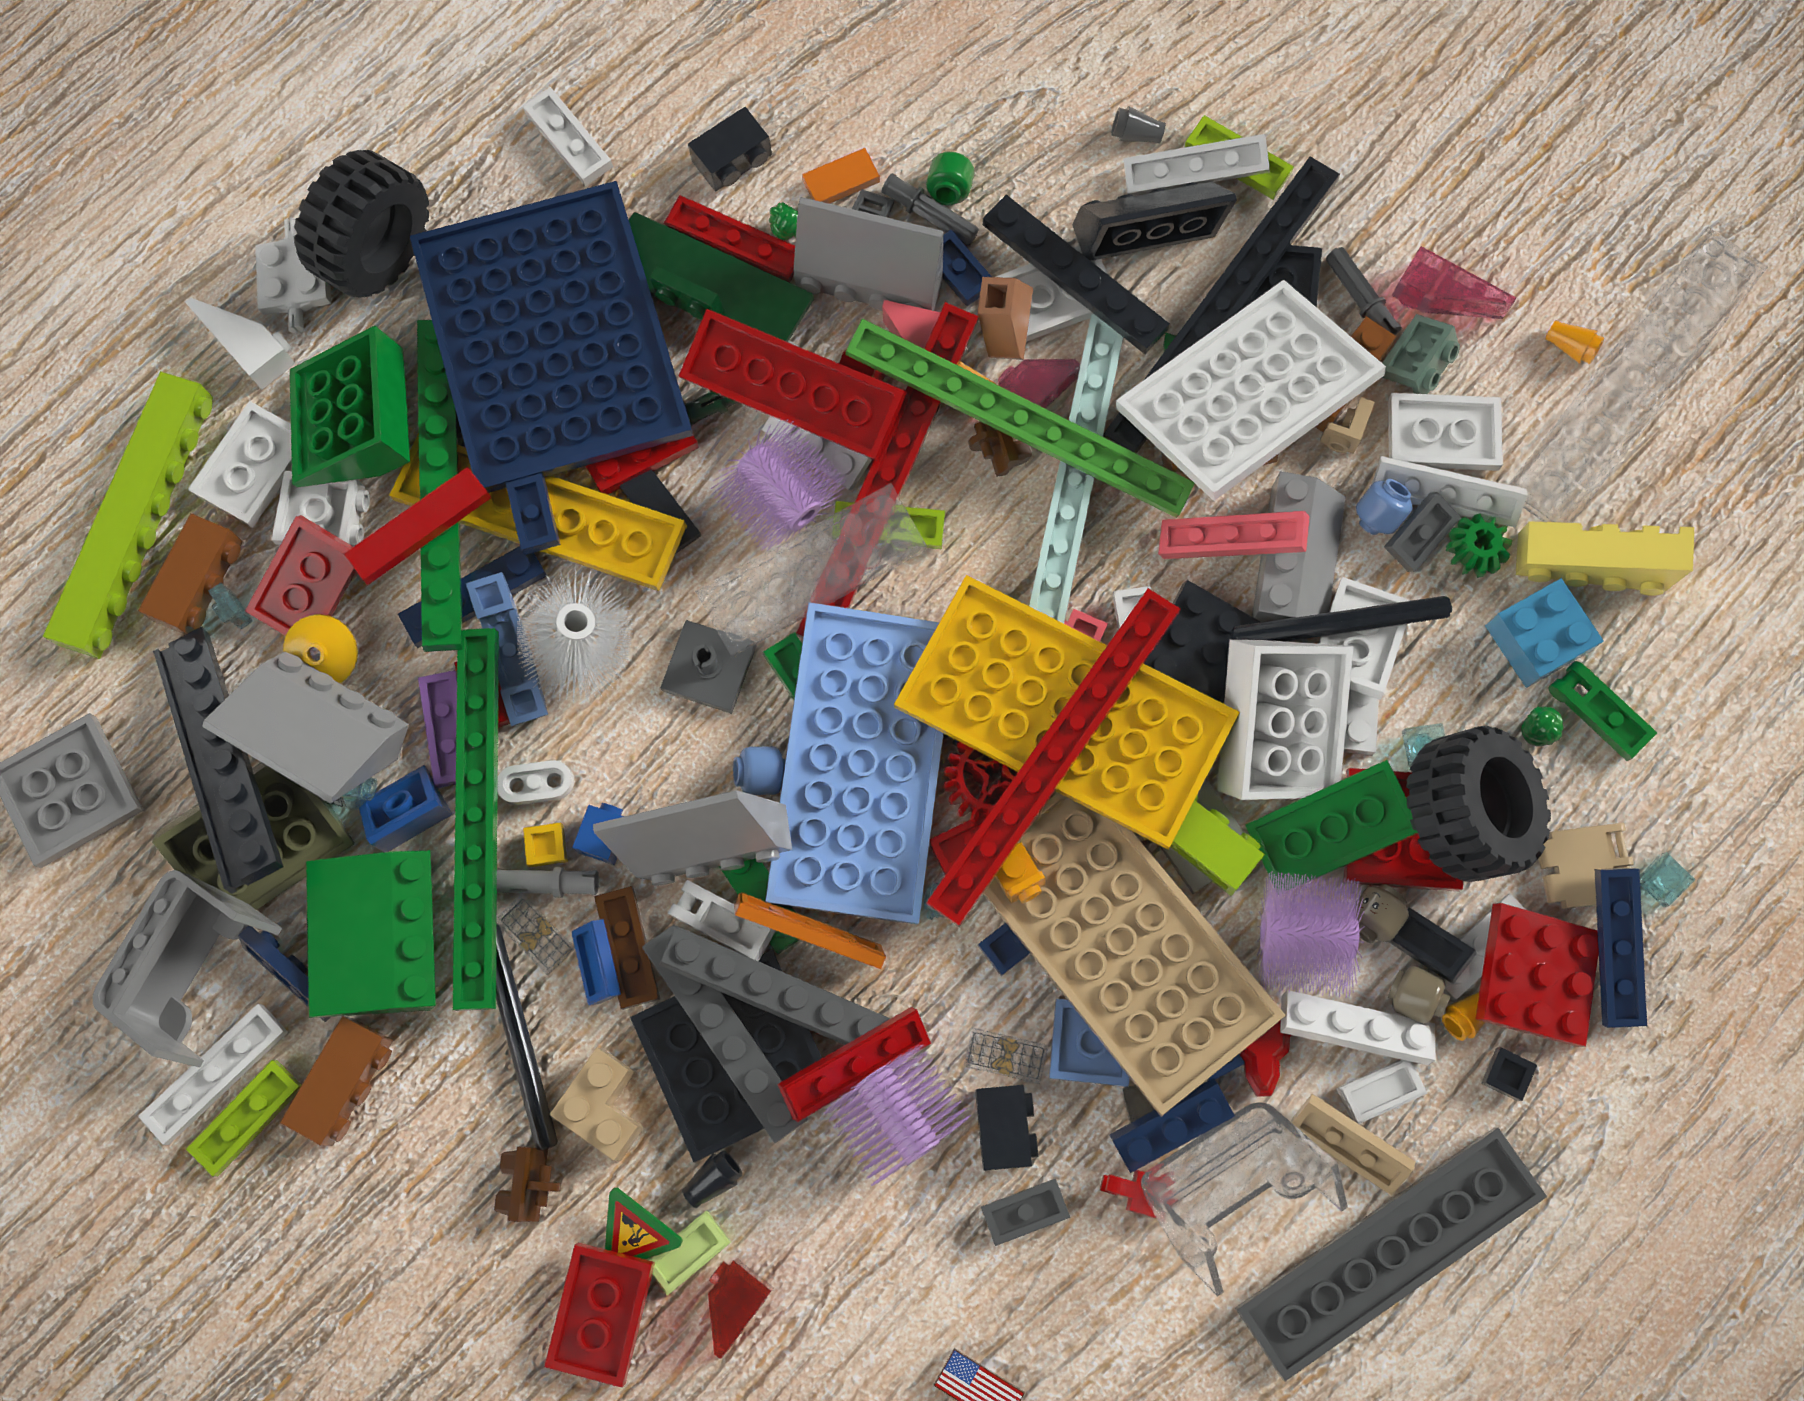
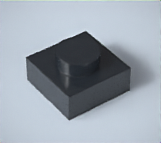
(1509, 1074)

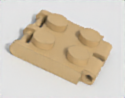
(1574, 858)

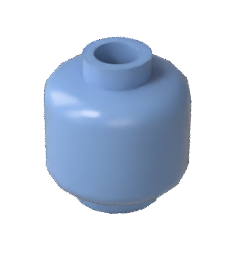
(1384, 507)
(759, 770)

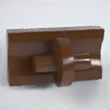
(999, 447)
(529, 1184)

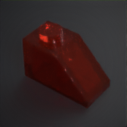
(734, 1302)

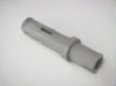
(548, 882)

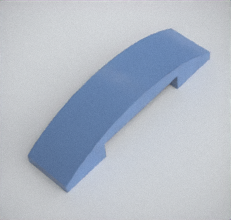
(497, 610)

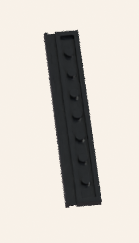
(218, 770)

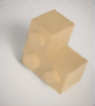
(589, 1106)

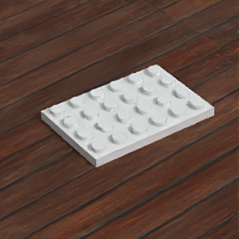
(1249, 389)

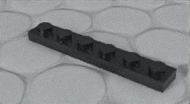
(1075, 274)

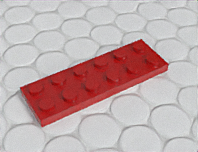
(792, 384)

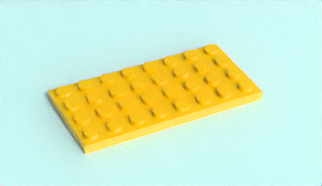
(1006, 672)

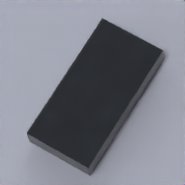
(1433, 946)

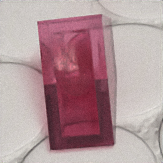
(1040, 379)

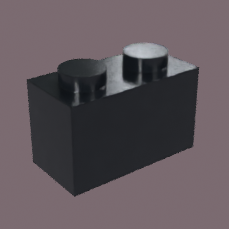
(730, 149)
(1004, 1127)

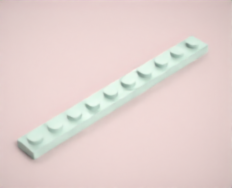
(1072, 486)

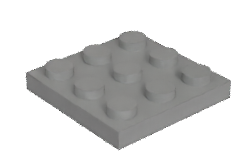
(66, 790)

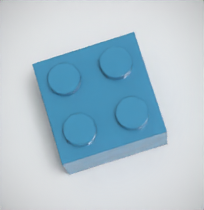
(1544, 633)

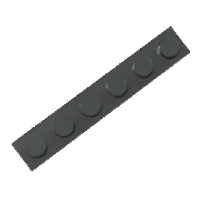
(767, 988)
(729, 1043)

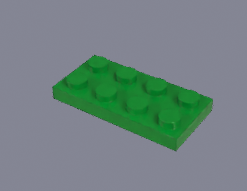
(1334, 826)

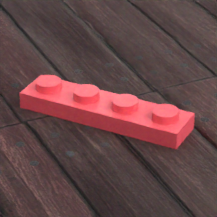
(1234, 535)

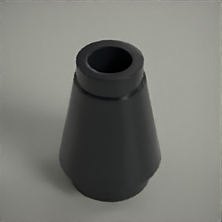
(712, 1179)

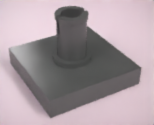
(705, 670)

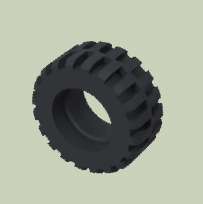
(360, 223)
(1478, 804)

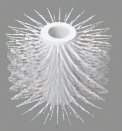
(574, 636)

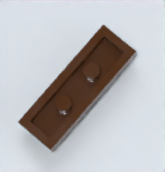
(626, 940)

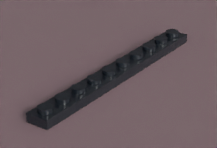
(1243, 274)

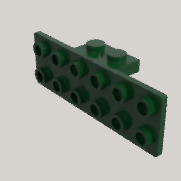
(702, 278)

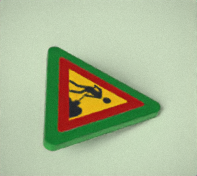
(635, 1230)

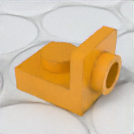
(1020, 876)

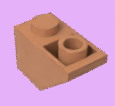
(1004, 316)

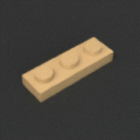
(1353, 1144)

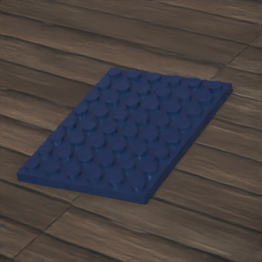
(549, 337)

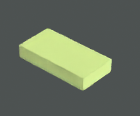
(700, 1243)

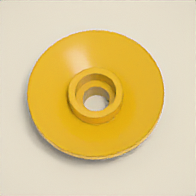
(331, 638)

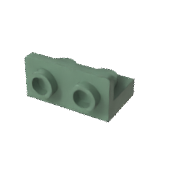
(1422, 354)

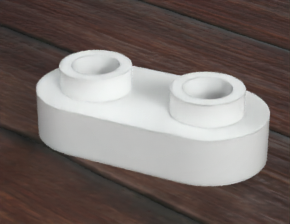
(536, 782)

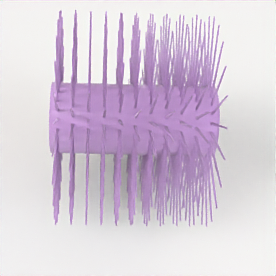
(778, 486)
(1309, 934)
(896, 1113)

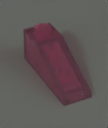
(1444, 288)

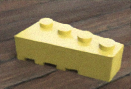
(1605, 556)

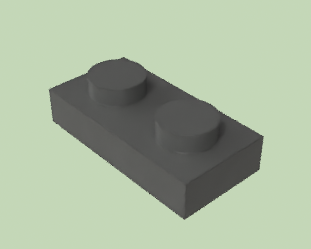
(1422, 532)
(1025, 1212)

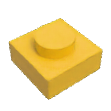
(545, 844)

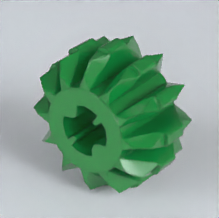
(1489, 536)

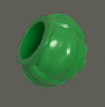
(783, 221)
(1542, 726)

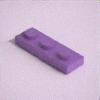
(440, 716)

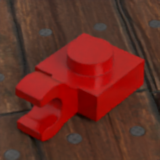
(1129, 1189)

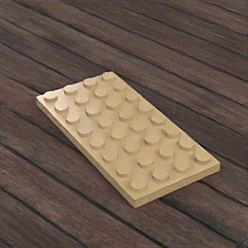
(1133, 954)

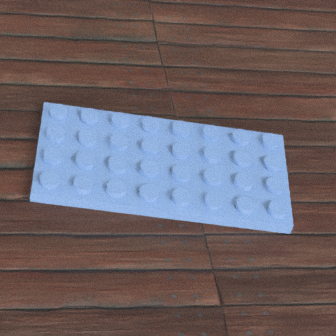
(857, 771)

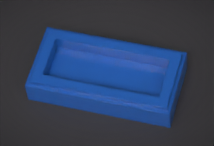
(595, 962)

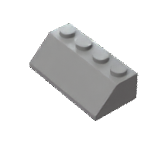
(1301, 581)

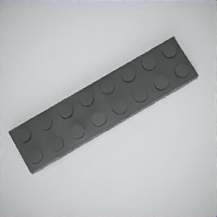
(1390, 1253)

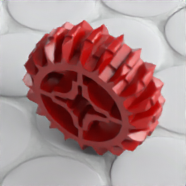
(980, 771)

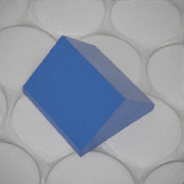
(403, 810)

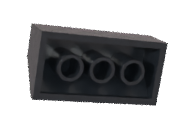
(1152, 219)

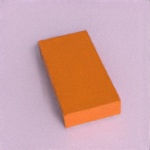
(841, 177)

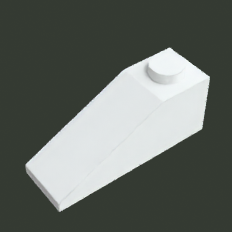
(248, 342)

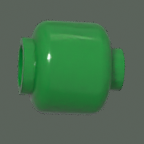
(950, 178)

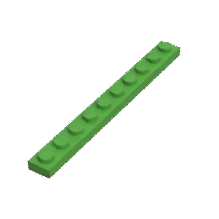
(1019, 418)

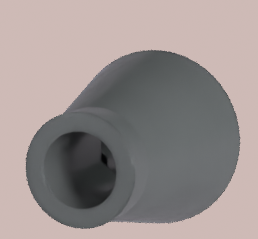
(1136, 126)

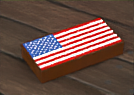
(970, 1381)

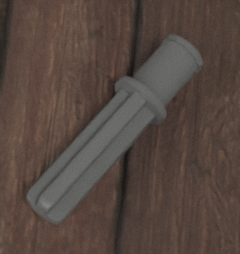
(918, 202)
(1361, 291)

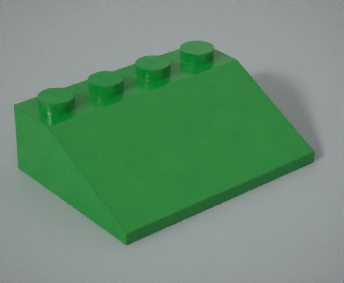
(349, 411)
(370, 934)

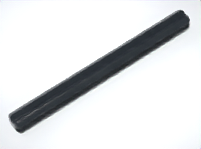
(1346, 620)
(522, 1050)

